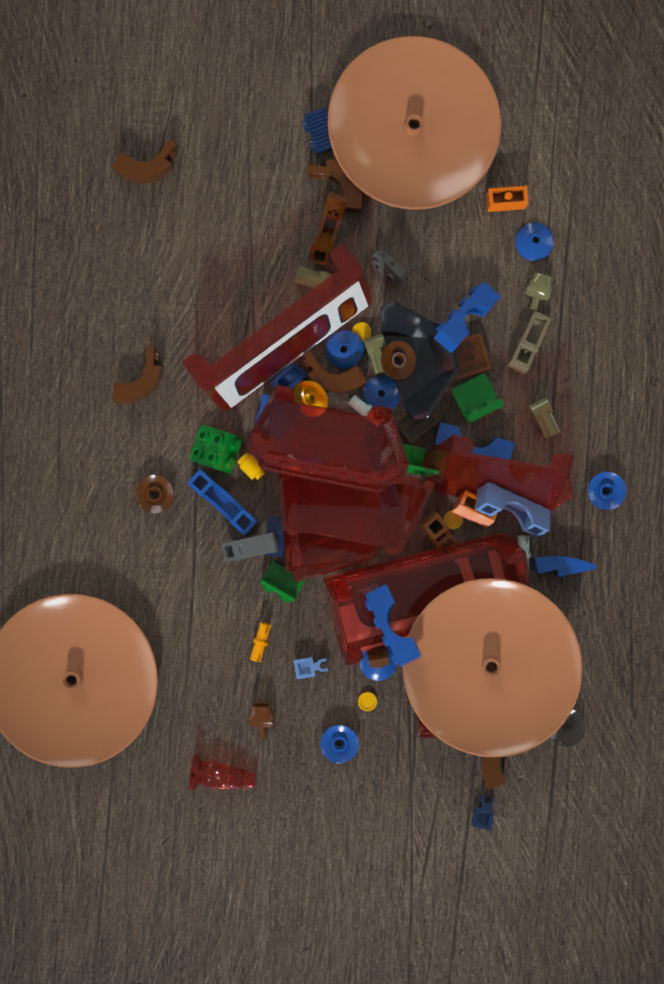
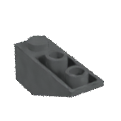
(249, 547)

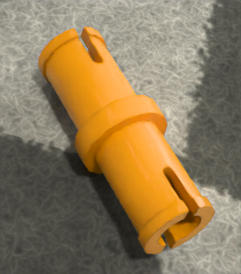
(260, 642)

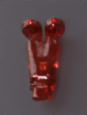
(219, 775)

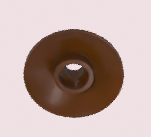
(405, 359)
(144, 494)

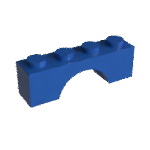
(455, 330)
(496, 448)
(222, 501)
(381, 603)

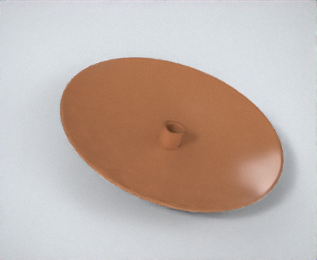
(419, 84)
(113, 670)
(502, 708)

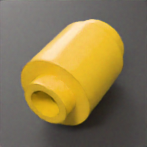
(250, 466)

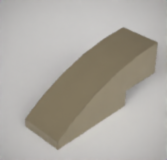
(529, 342)

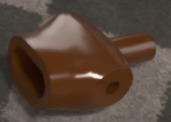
(262, 717)

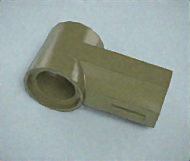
(310, 277)
(374, 347)
(542, 413)

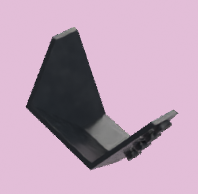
(434, 363)

